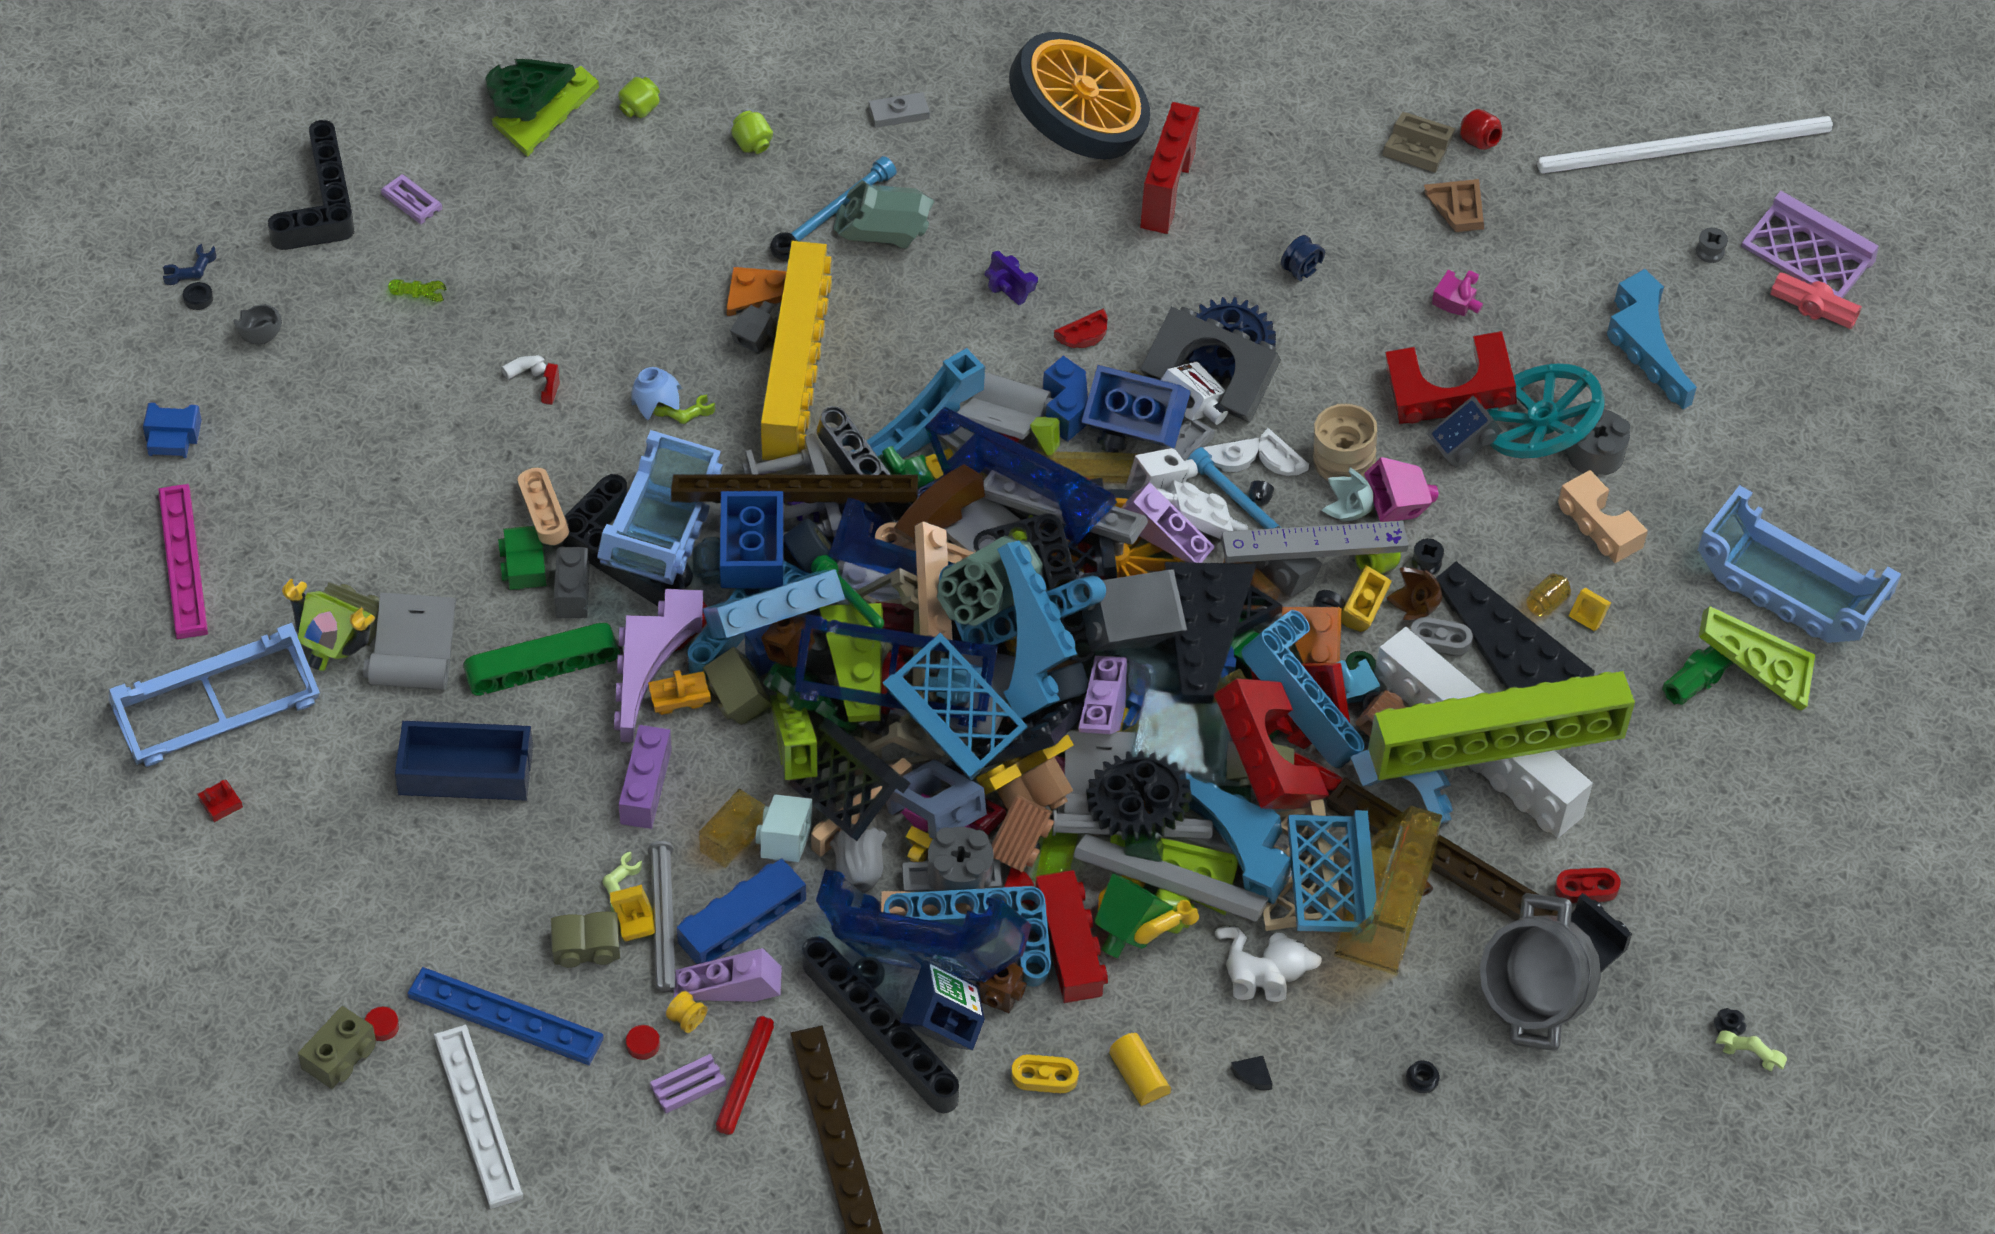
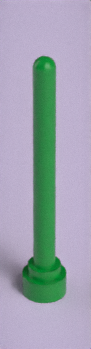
(825, 562)

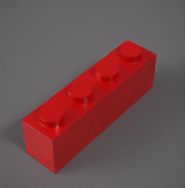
(1070, 937)

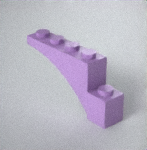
(647, 645)

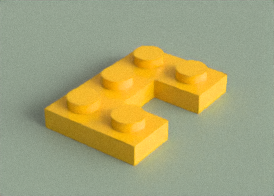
(1016, 767)

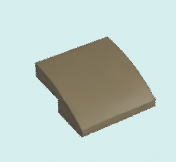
(1418, 141)

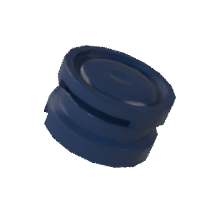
(1302, 257)

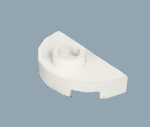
(1234, 455)
(1279, 456)

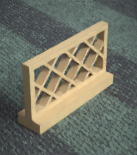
(1317, 808)

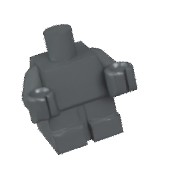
(754, 327)

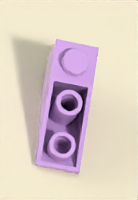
(1167, 526)
(733, 978)

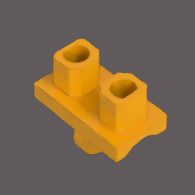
(679, 692)

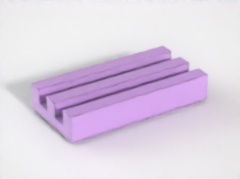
(423, 212)
(683, 1072)

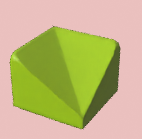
(1047, 433)

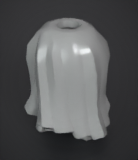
(861, 859)

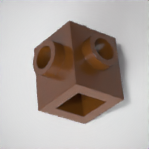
(783, 640)
(1003, 988)

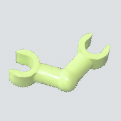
(611, 880)
(1754, 1044)

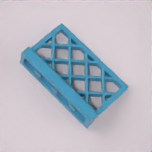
(934, 725)
(1360, 866)

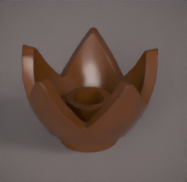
(1419, 595)

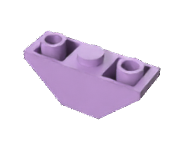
(1105, 696)

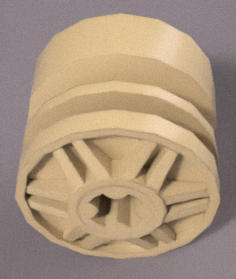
(1344, 439)

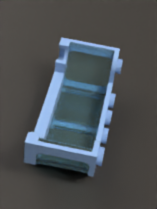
(650, 530)
(1791, 575)

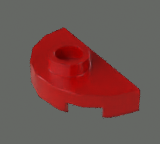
(1083, 332)

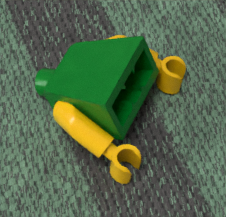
(1136, 914)

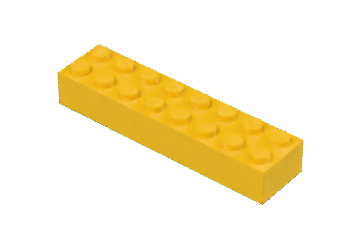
(796, 350)

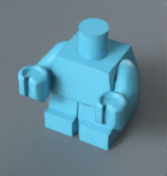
(960, 679)
(1359, 681)

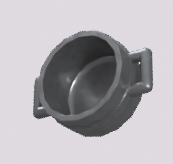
(1540, 972)

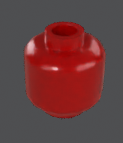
(1481, 129)

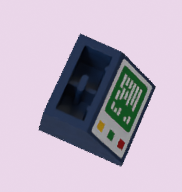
(944, 1007)

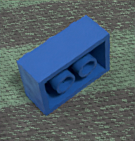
(1136, 406)
(751, 539)

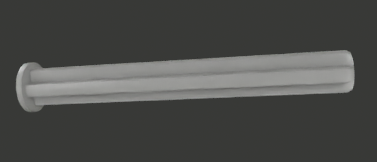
(1085, 825)
(663, 914)

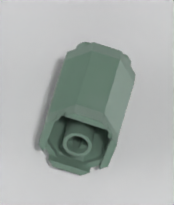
(883, 214)
(979, 584)

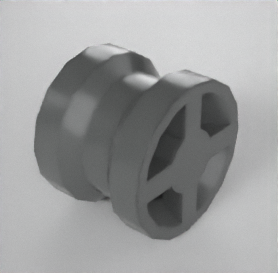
(1711, 245)

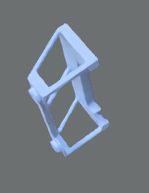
(284, 639)

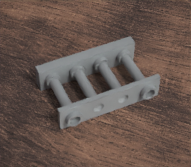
(808, 457)

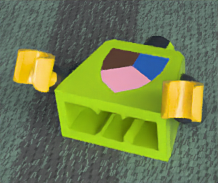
(327, 624)

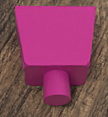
(1399, 490)

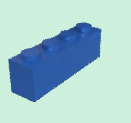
(741, 912)

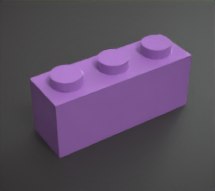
(645, 776)

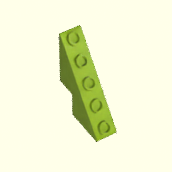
(794, 739)

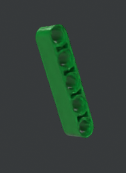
(541, 658)

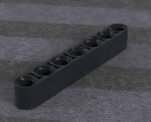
(884, 1037)

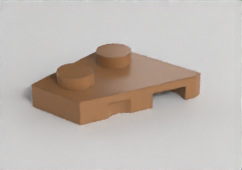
(1458, 203)

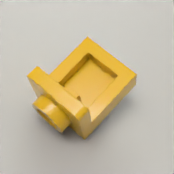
(633, 912)

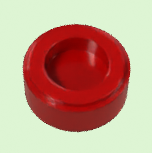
(384, 1022)
(642, 1042)

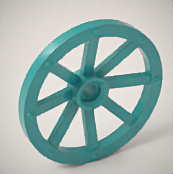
(1546, 415)

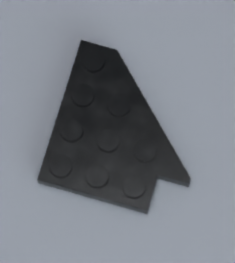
(1043, 731)

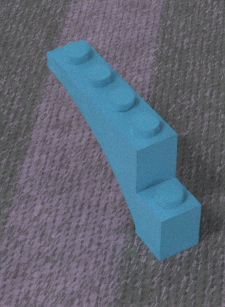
(1640, 336)
(954, 383)
(1040, 635)
(1250, 835)

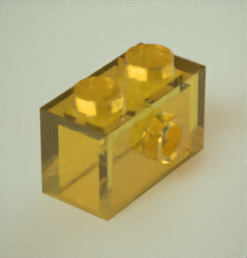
(731, 828)

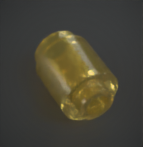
(1548, 595)

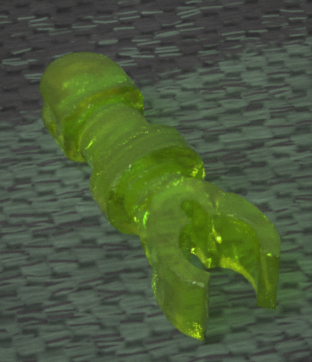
(399, 287)

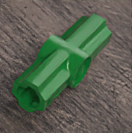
(1697, 673)

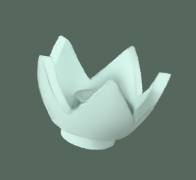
(1353, 496)

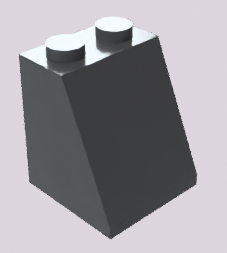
(1135, 612)

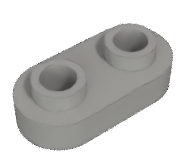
(1442, 633)

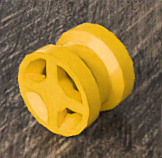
(686, 1011)

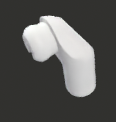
(522, 364)

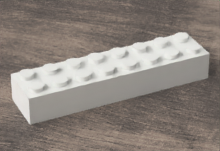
(1536, 783)

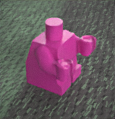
(1457, 295)

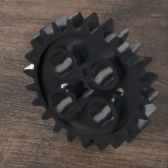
(1123, 809)

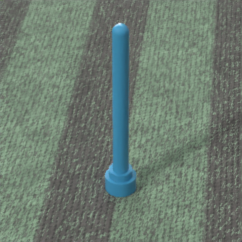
(882, 170)
(1206, 466)

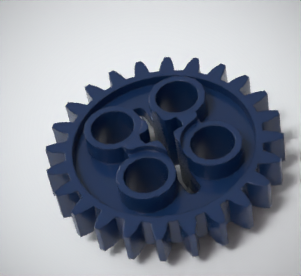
(1245, 320)

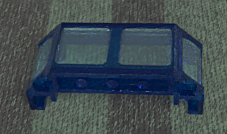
(970, 951)

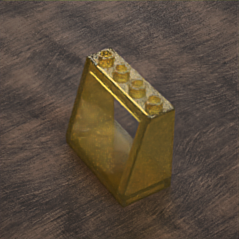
(1401, 866)

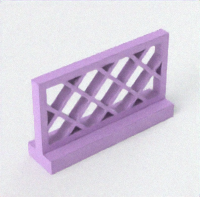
(1817, 227)

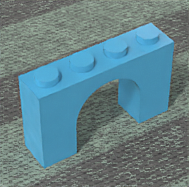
(773, 605)

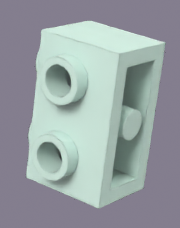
(785, 828)

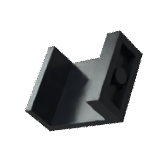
(1607, 934)

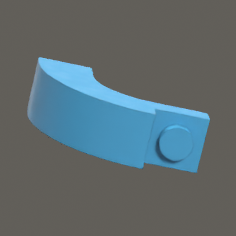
(1427, 783)

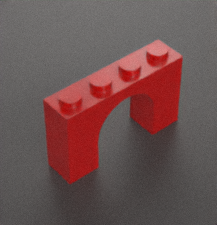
(1171, 157)
(1421, 400)
(1275, 781)

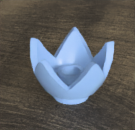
(654, 386)

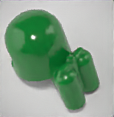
(911, 466)

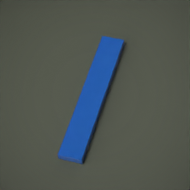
(505, 1016)

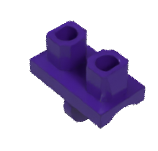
(1007, 277)

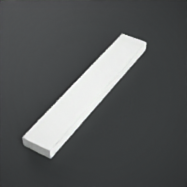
(478, 1117)

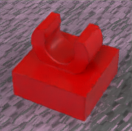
(220, 800)

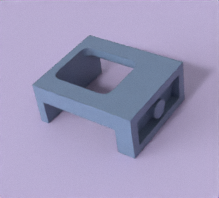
(950, 808)

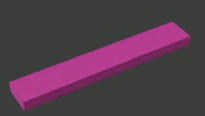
(183, 561)

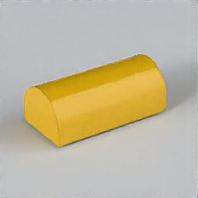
(1365, 599)
(1139, 1069)

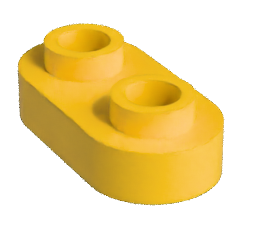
(1045, 1072)

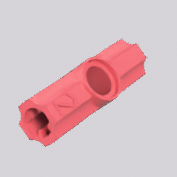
(1816, 300)

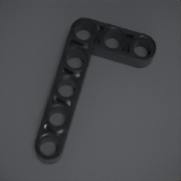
(321, 223)
(862, 458)
(586, 526)
(1046, 547)

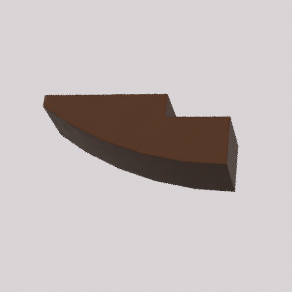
(943, 501)

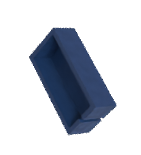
(464, 760)

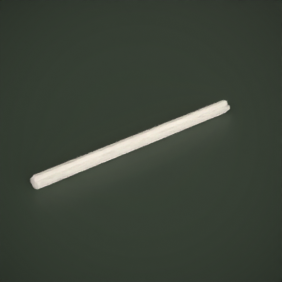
(1684, 144)

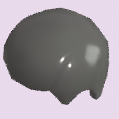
(258, 324)

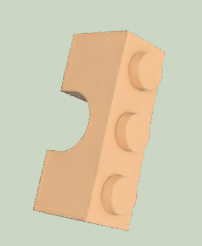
(1614, 535)

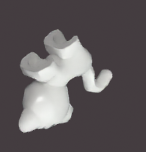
(1282, 963)

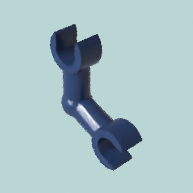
(195, 272)

